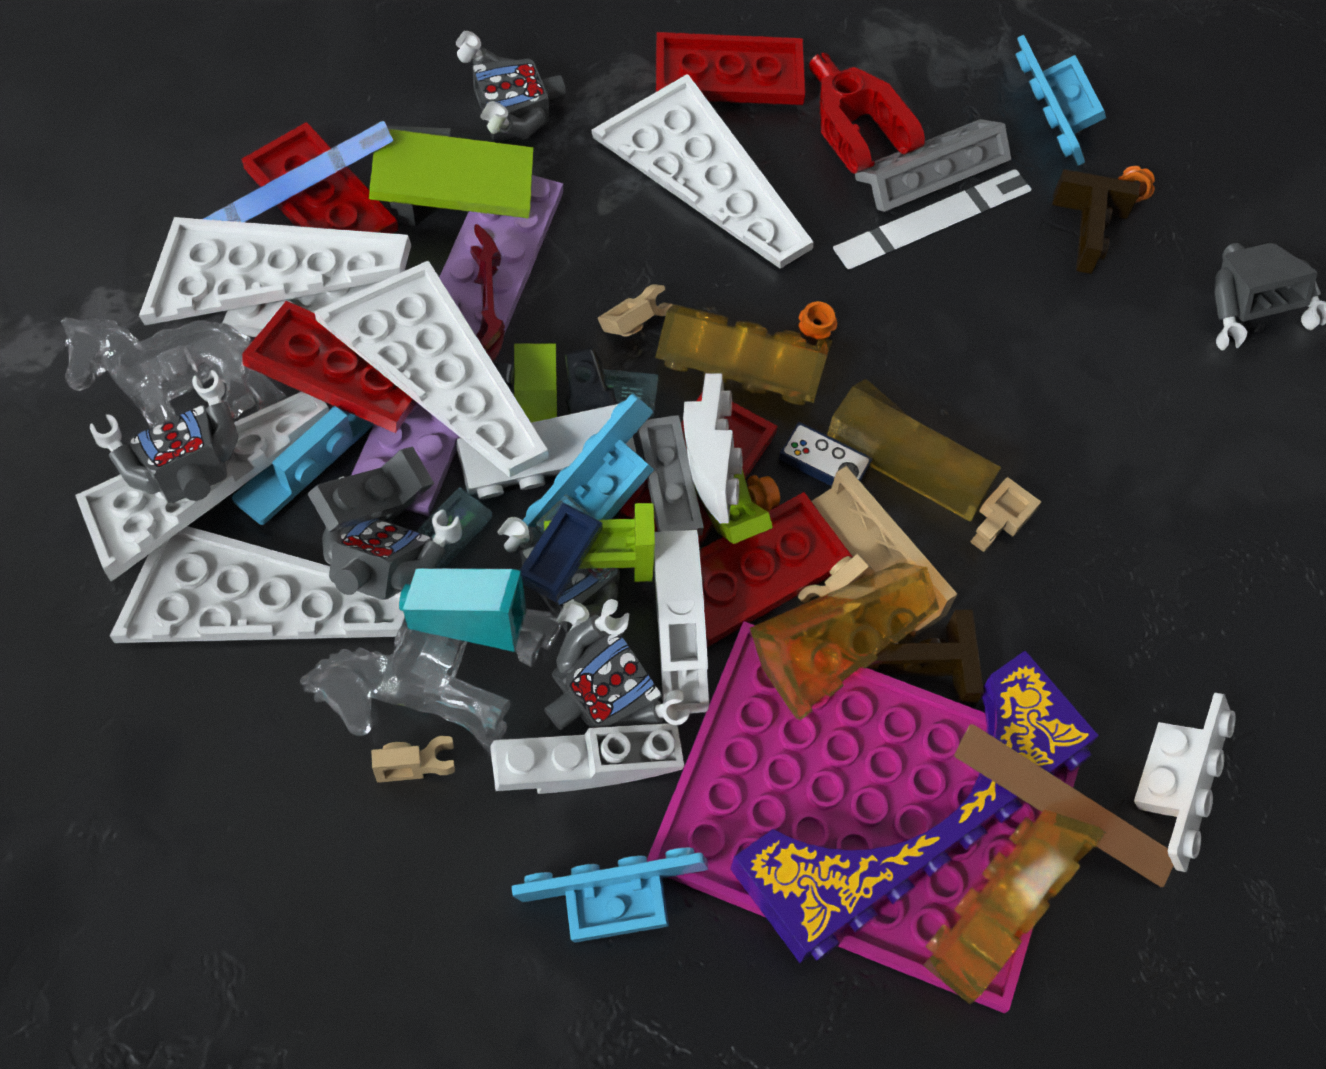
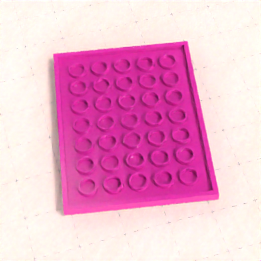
(847, 776)

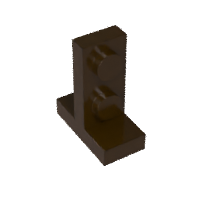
(1098, 200)
(936, 658)

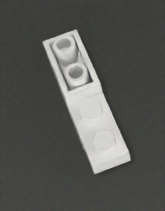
(712, 448)
(681, 618)
(586, 761)

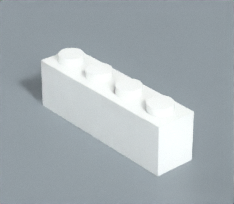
(562, 437)

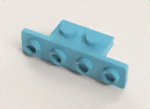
(1068, 96)
(300, 464)
(605, 470)
(613, 898)

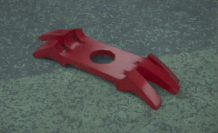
(491, 328)

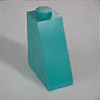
(467, 605)

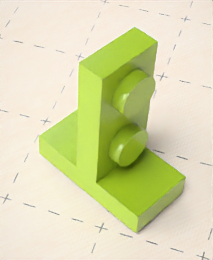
(625, 544)

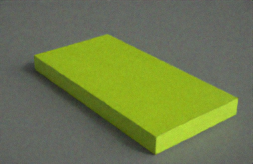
(453, 174)

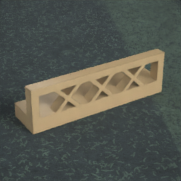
(876, 537)

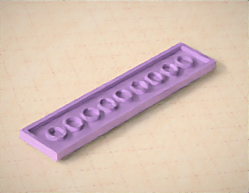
(519, 245)

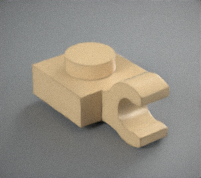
(630, 314)
(1005, 509)
(843, 573)
(406, 762)

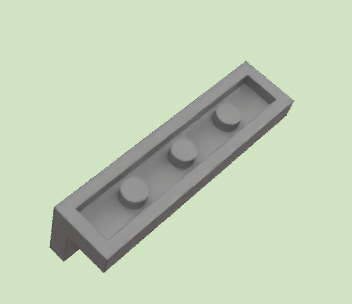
(937, 164)

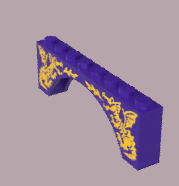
(822, 891)

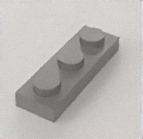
(671, 481)

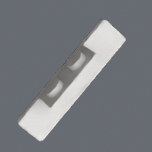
(1181, 776)

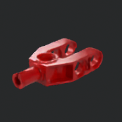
(854, 93)

